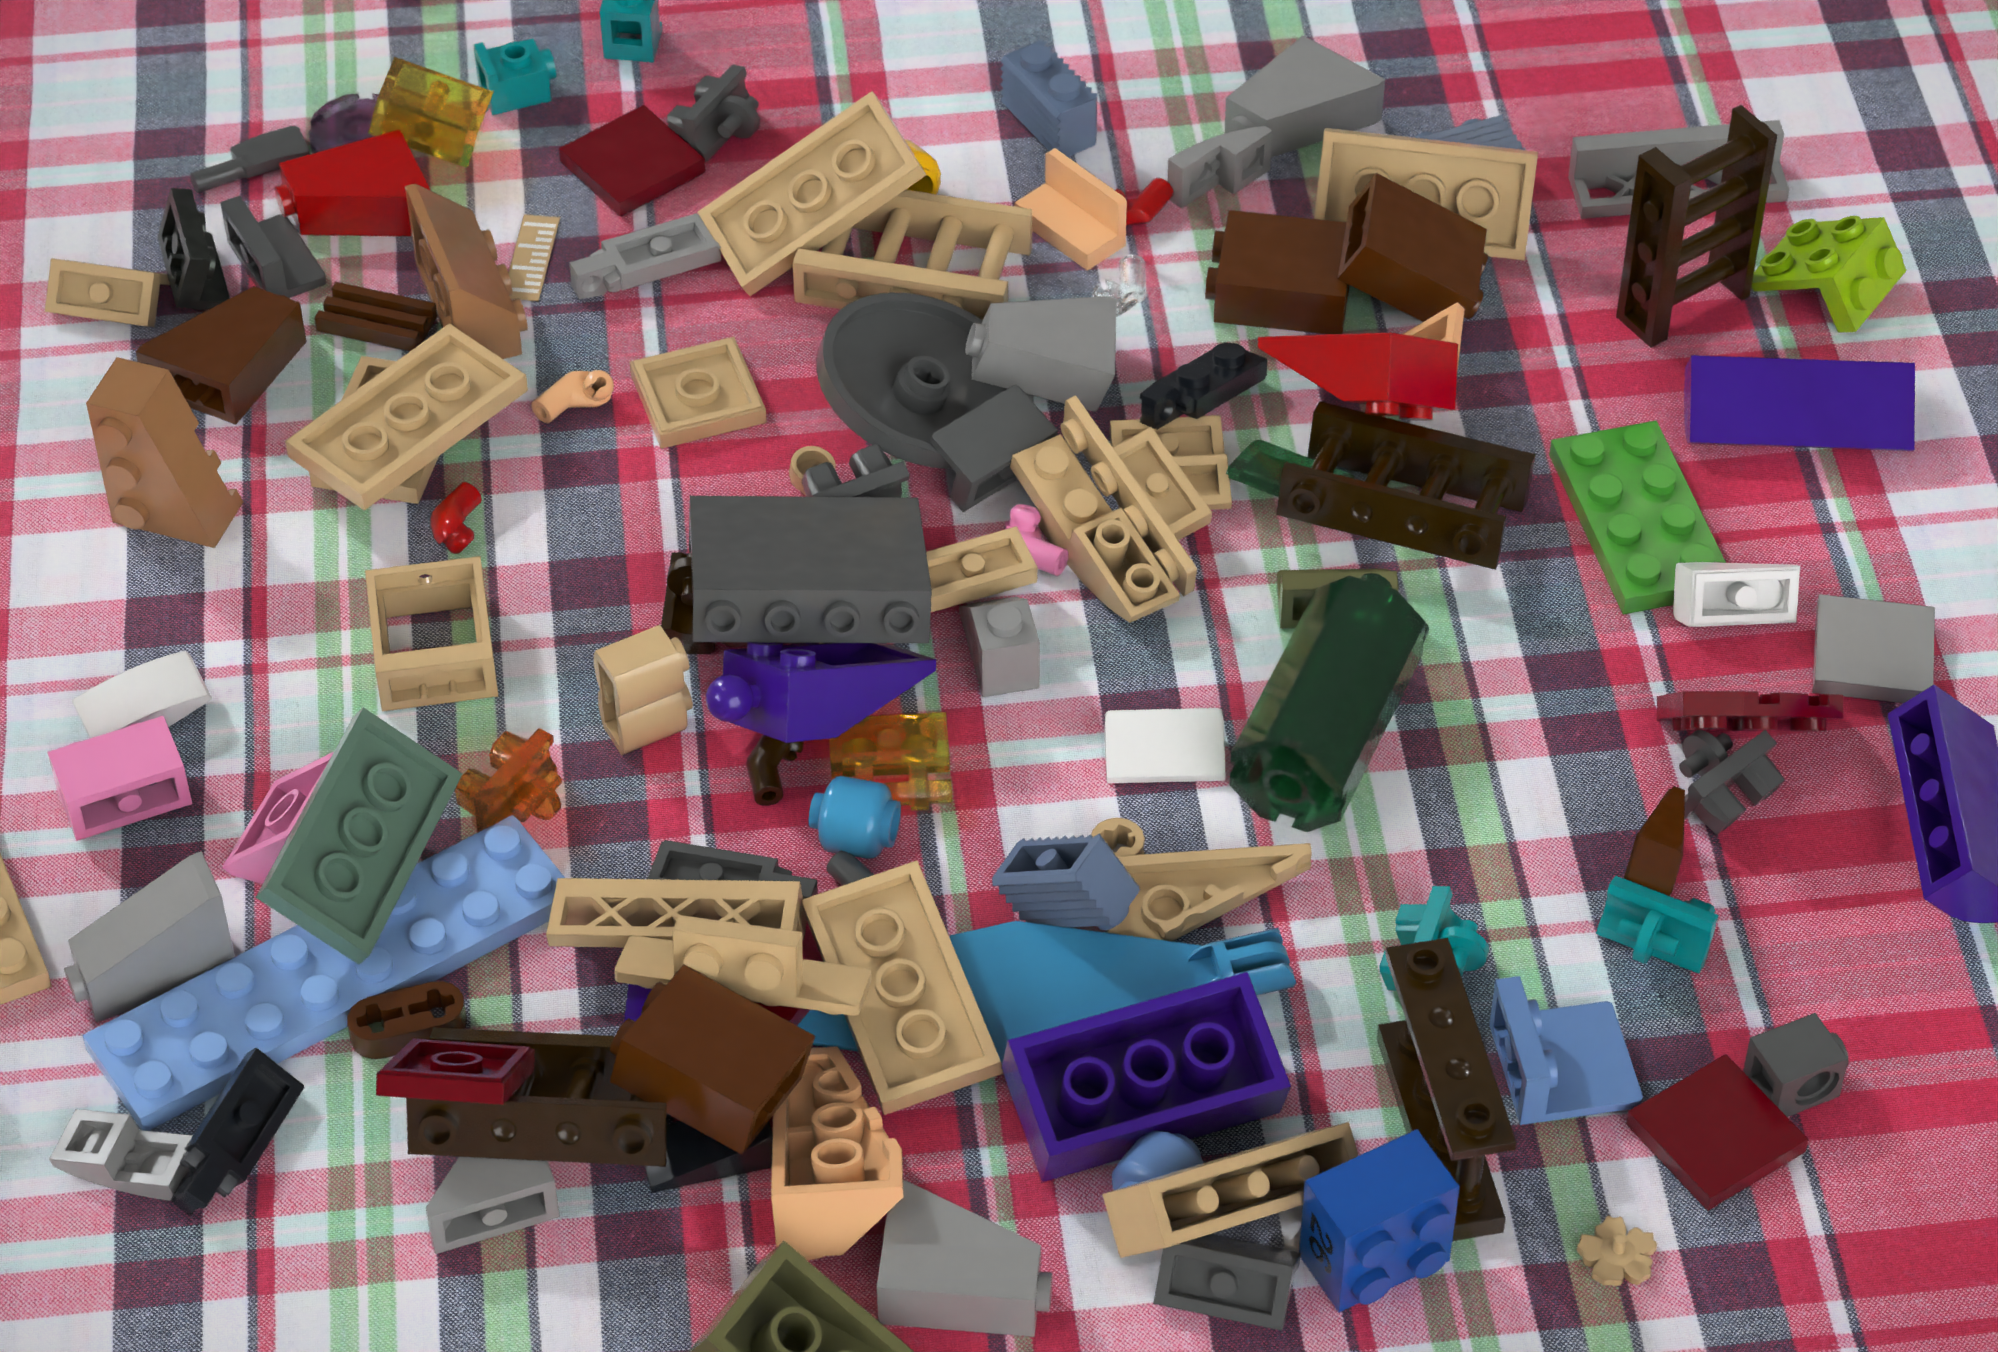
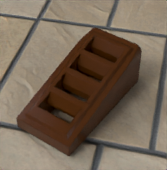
(1659, 845)

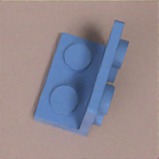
(1561, 1058)

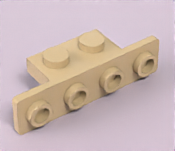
(1146, 487)
(748, 959)

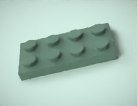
(359, 836)

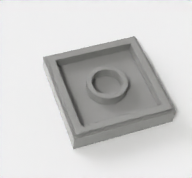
(1873, 648)

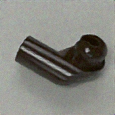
(763, 769)

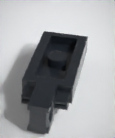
(1202, 384)
(236, 1130)

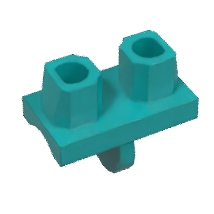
(1438, 921)
(1658, 924)

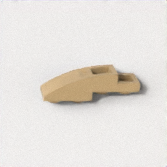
(1099, 542)

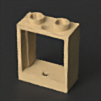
(433, 673)

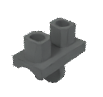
(719, 112)
(873, 476)
(1746, 767)

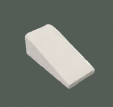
(1735, 593)

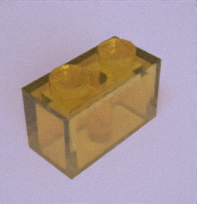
(432, 111)

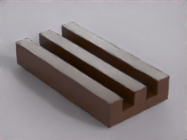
(378, 310)

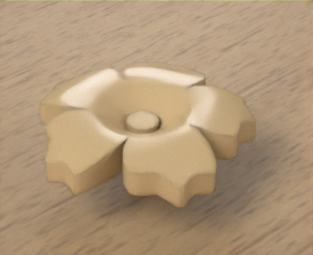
(1617, 1254)

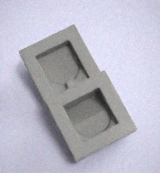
(1225, 160)
(119, 1156)

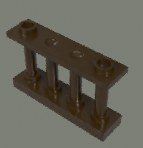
(1664, 209)
(1414, 456)
(1446, 1079)
(556, 1115)

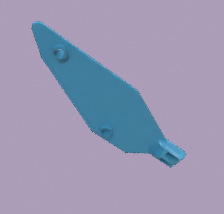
(1054, 975)

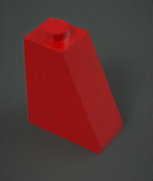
(351, 188)

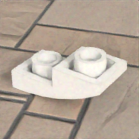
(148, 691)

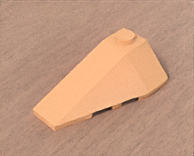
(830, 1161)

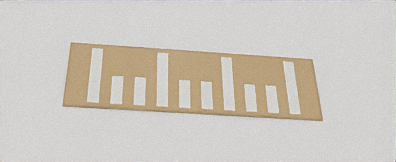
(532, 256)

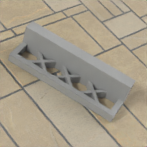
(1612, 163)

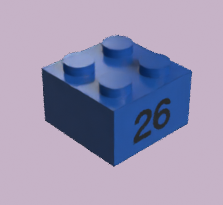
(1378, 1221)

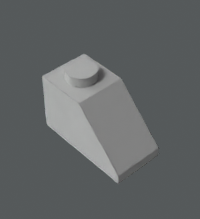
(1002, 645)
(490, 1199)

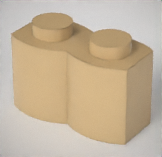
(642, 689)

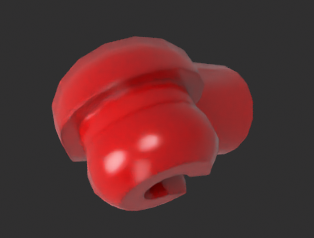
(1148, 203)
(449, 517)

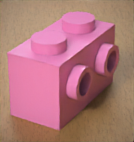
(119, 775)

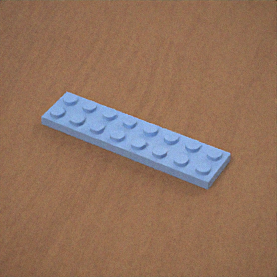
(301, 989)

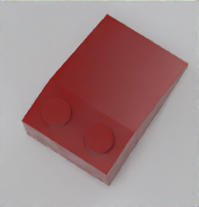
(1382, 370)

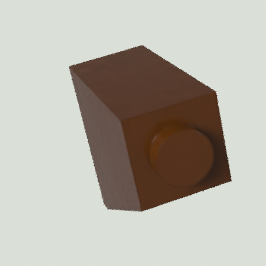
(230, 351)

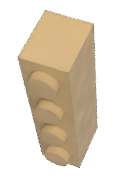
(1223, 1191)

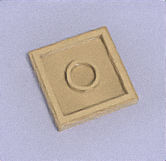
(697, 392)

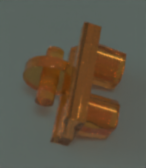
(520, 786)

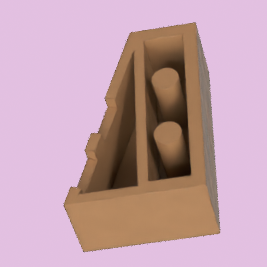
(153, 459)

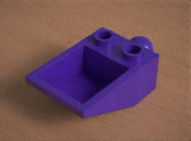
(811, 687)

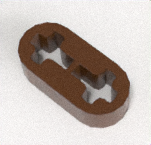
(404, 1017)

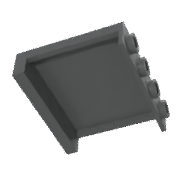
(808, 570)

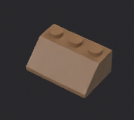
(462, 273)

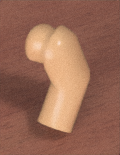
(573, 390)

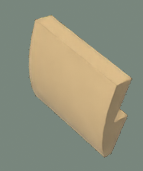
(1197, 450)

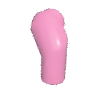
(1046, 555)

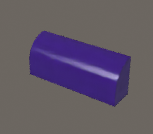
(1800, 403)
(1951, 801)

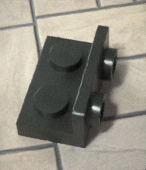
(190, 254)

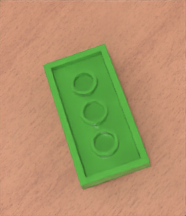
(1634, 510)

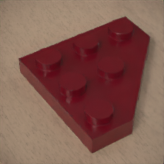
(1748, 710)

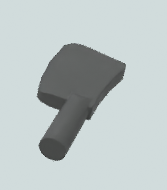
(253, 158)

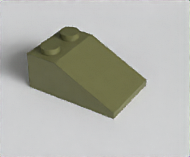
(794, 1309)

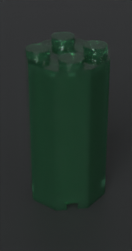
(1328, 702)

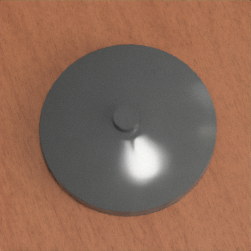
(900, 371)

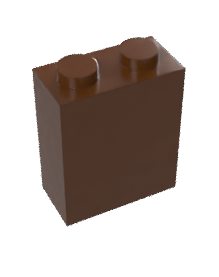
(1412, 251)
(1278, 273)
(710, 1057)

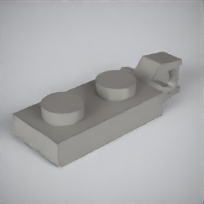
(645, 257)

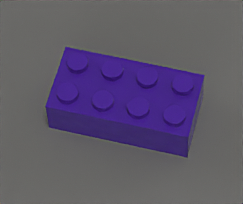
(1159, 1065)

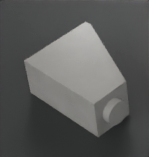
(1303, 95)
(1048, 348)
(151, 941)
(957, 1270)

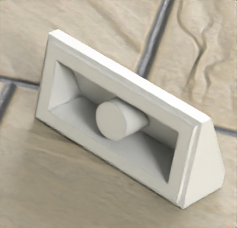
(1164, 745)

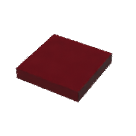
(632, 160)
(456, 1071)
(1716, 1132)

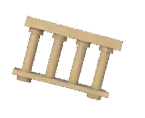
(838, 280)

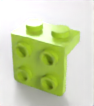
(1845, 258)

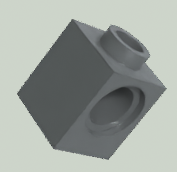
(1797, 1064)

